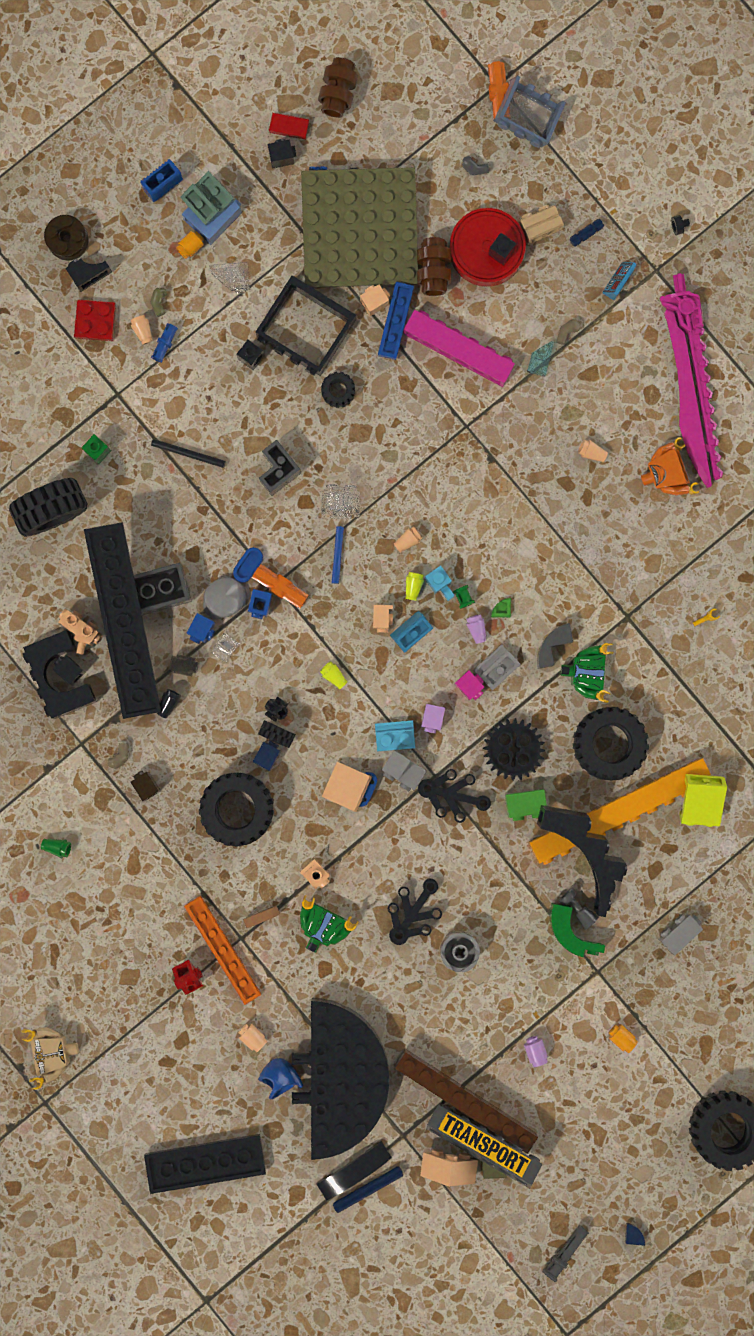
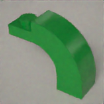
(560, 925)

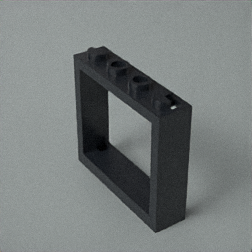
(318, 298)

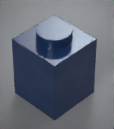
(267, 755)

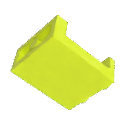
(703, 800)

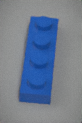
(395, 321)

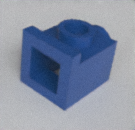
(256, 597)

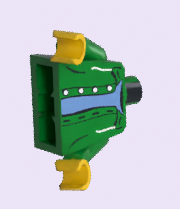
(588, 672)
(323, 925)

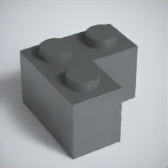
(282, 470)

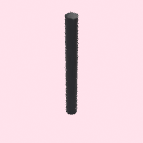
(188, 453)

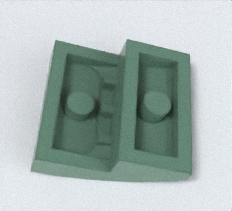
(207, 198)

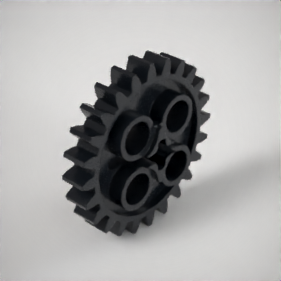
(495, 748)

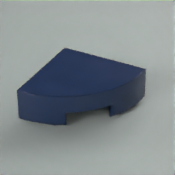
(633, 1235)

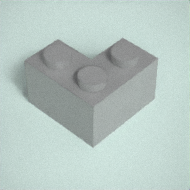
(403, 770)

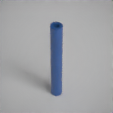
(337, 555)

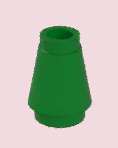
(57, 847)

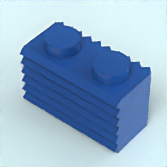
(161, 180)

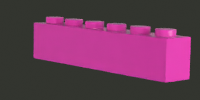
(459, 348)

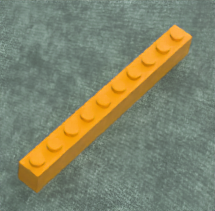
(622, 809)

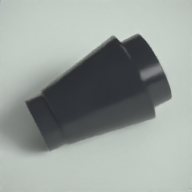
(168, 703)

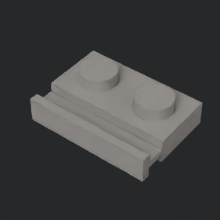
(497, 667)

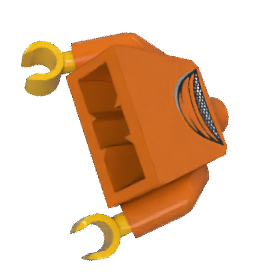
(669, 471)

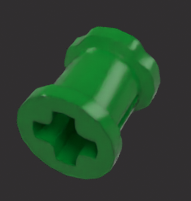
(463, 597)

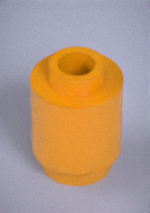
(190, 244)
(622, 1038)

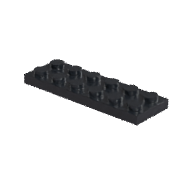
(205, 1163)

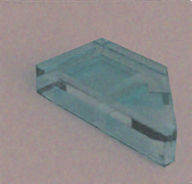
(540, 359)

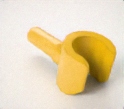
(708, 617)

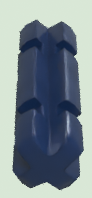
(586, 232)

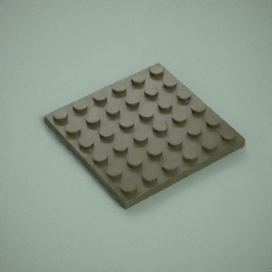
(359, 227)

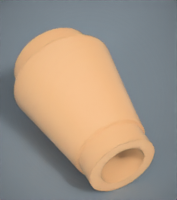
(142, 329)
(592, 451)
(408, 539)

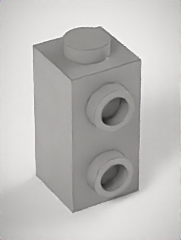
(681, 933)

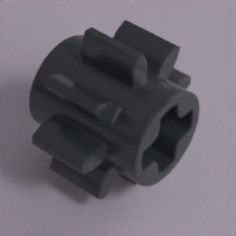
(276, 709)

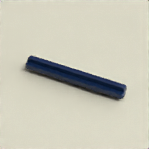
(368, 1189)

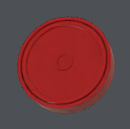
(471, 246)

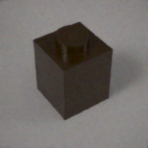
(145, 785)

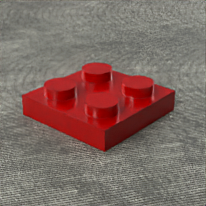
(94, 320)

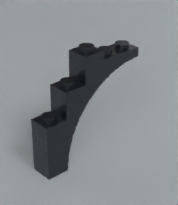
(605, 868)

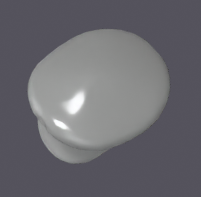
(224, 598)

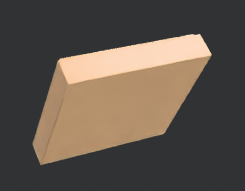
(346, 786)

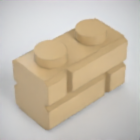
(541, 224)

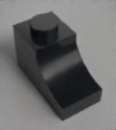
(87, 274)

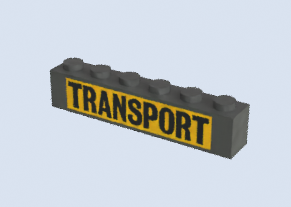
(484, 1146)

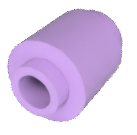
(536, 1051)

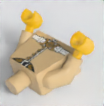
(49, 1054)

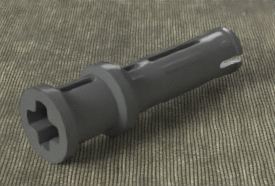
(560, 1261)

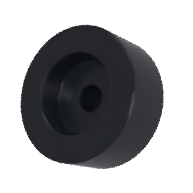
(678, 224)

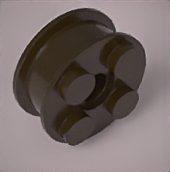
(62, 226)

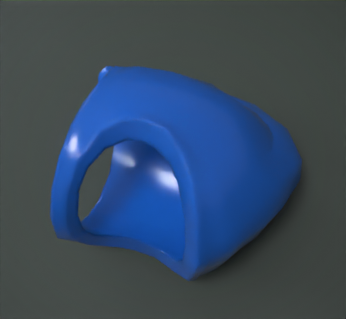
(280, 1077)

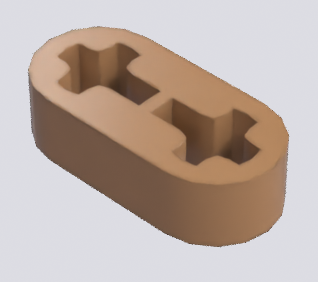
(261, 916)

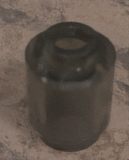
(183, 665)

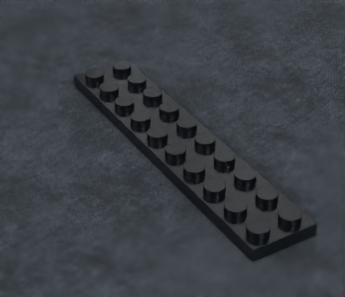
(122, 620)

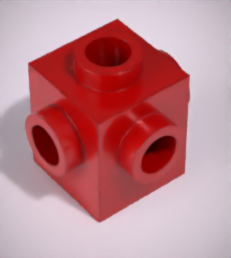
(187, 977)

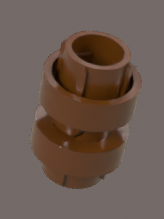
(336, 95)
(434, 275)

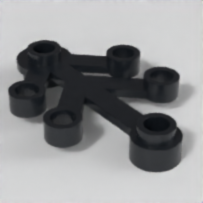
(451, 794)
(412, 915)

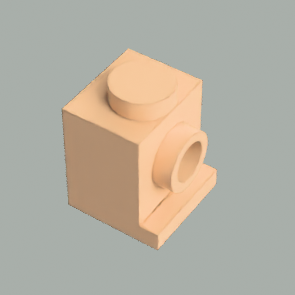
(382, 618)
(315, 866)

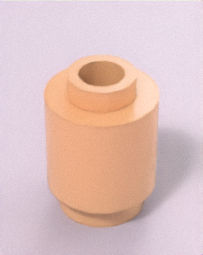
(252, 1037)

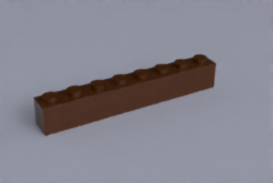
(466, 1101)

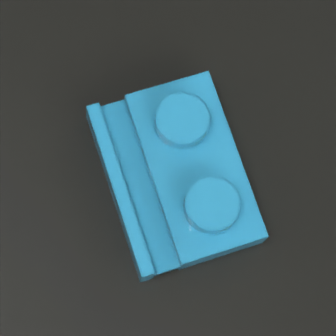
(395, 735)

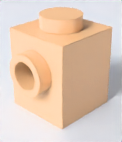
(374, 299)

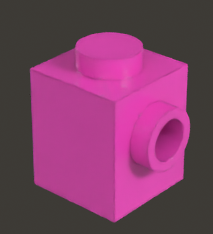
(470, 685)

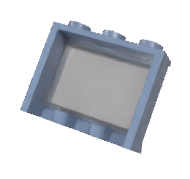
(528, 113)

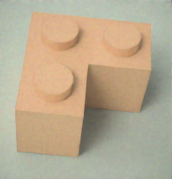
(449, 1168)

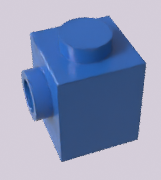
(201, 629)

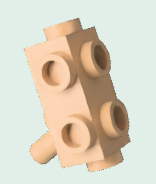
(83, 632)

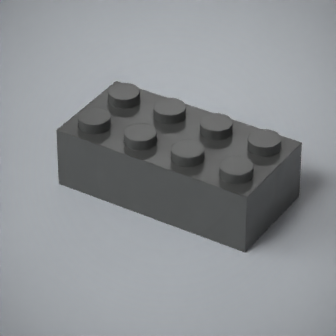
(162, 588)

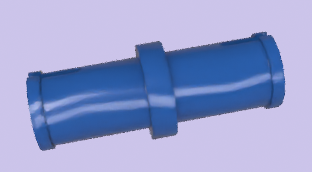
(164, 342)

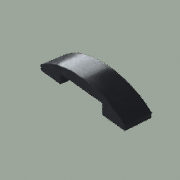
(354, 1171)

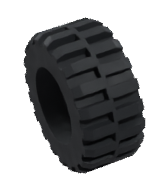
(48, 506)
(636, 743)
(210, 809)
(702, 1123)

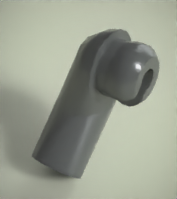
(472, 168)

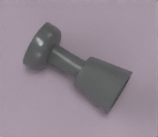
(583, 913)

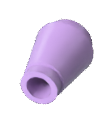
(477, 628)

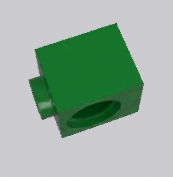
(96, 449)

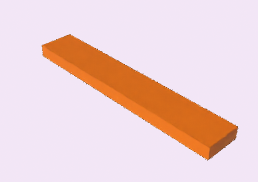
(222, 950)

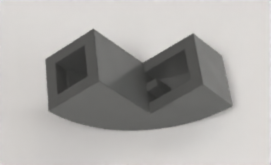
(558, 637)

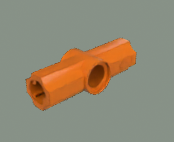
(498, 84)
(280, 586)

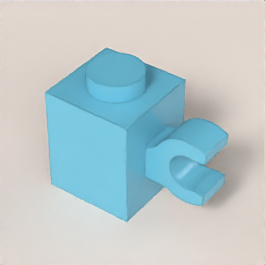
(439, 581)

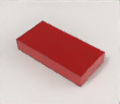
(289, 126)

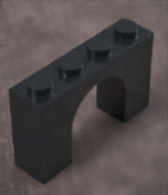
(39, 657)

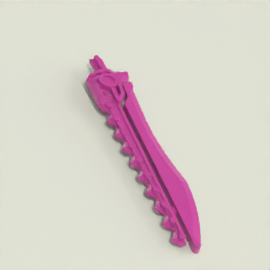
(690, 321)

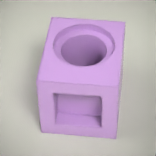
(432, 718)

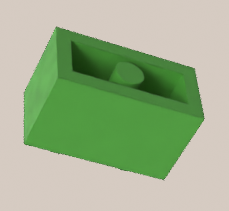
(525, 804)

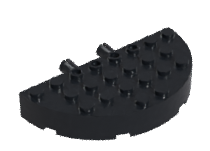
(346, 1078)

